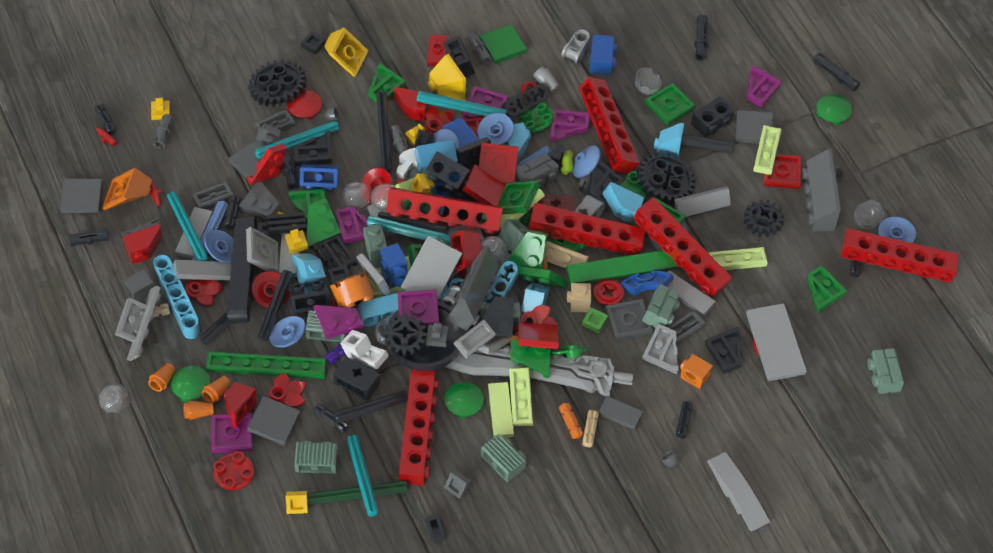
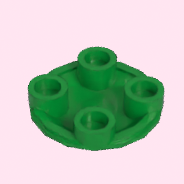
(834, 108)
(537, 117)
(189, 382)
(464, 399)

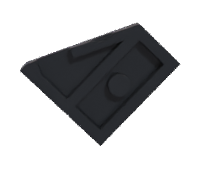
(725, 350)

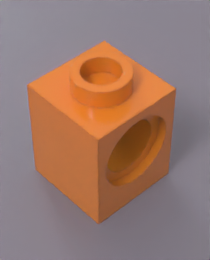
(695, 371)

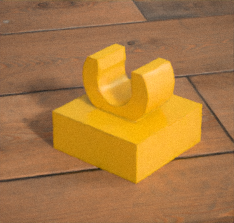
(159, 108)
(412, 134)
(421, 184)
(296, 241)
(296, 502)

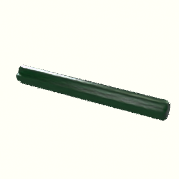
(355, 492)

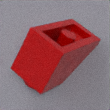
(408, 103)
(142, 243)
(468, 244)
(239, 402)

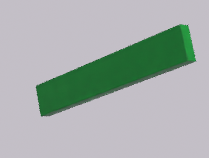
(620, 267)
(266, 365)

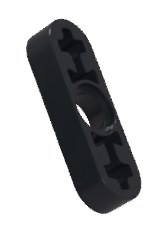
(531, 100)

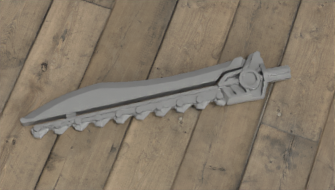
(579, 372)

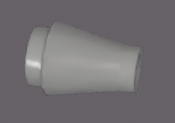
(544, 77)

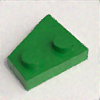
(824, 288)

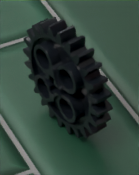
(277, 83)
(653, 175)

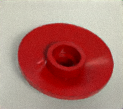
(376, 177)
(266, 281)

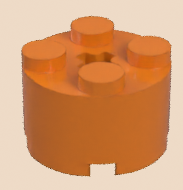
(352, 290)

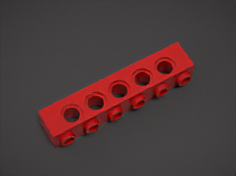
(609, 125)
(395, 207)
(573, 227)
(681, 238)
(899, 255)
(416, 472)

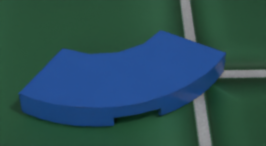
(646, 281)

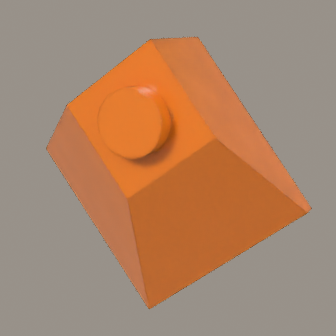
(127, 188)

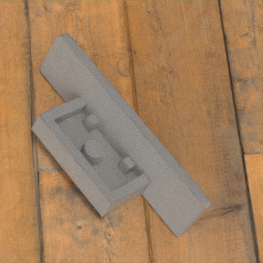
(135, 321)

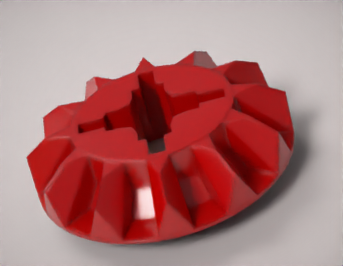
(610, 286)

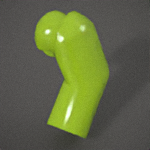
(567, 162)

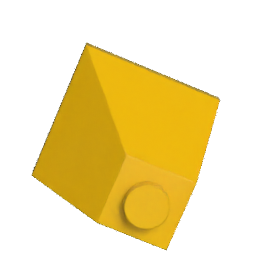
(346, 50)
(447, 79)

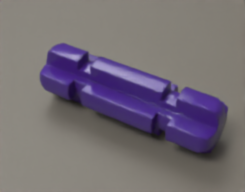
(332, 356)

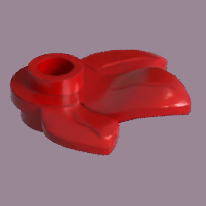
(437, 119)
(204, 291)
(539, 316)
(289, 391)

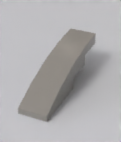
(739, 491)

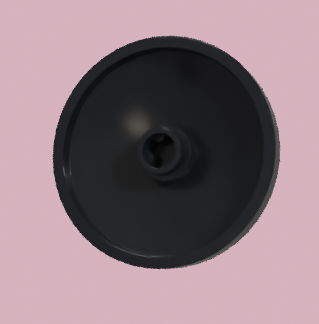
(432, 357)

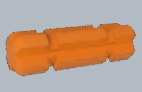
(570, 420)

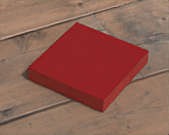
(499, 161)
(785, 172)
(483, 186)
(538, 335)

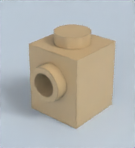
(579, 297)

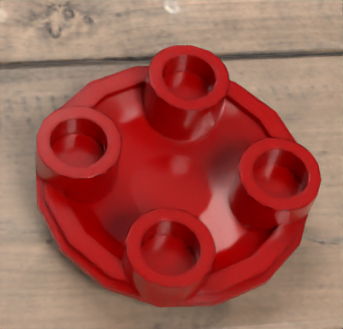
(306, 106)
(234, 471)

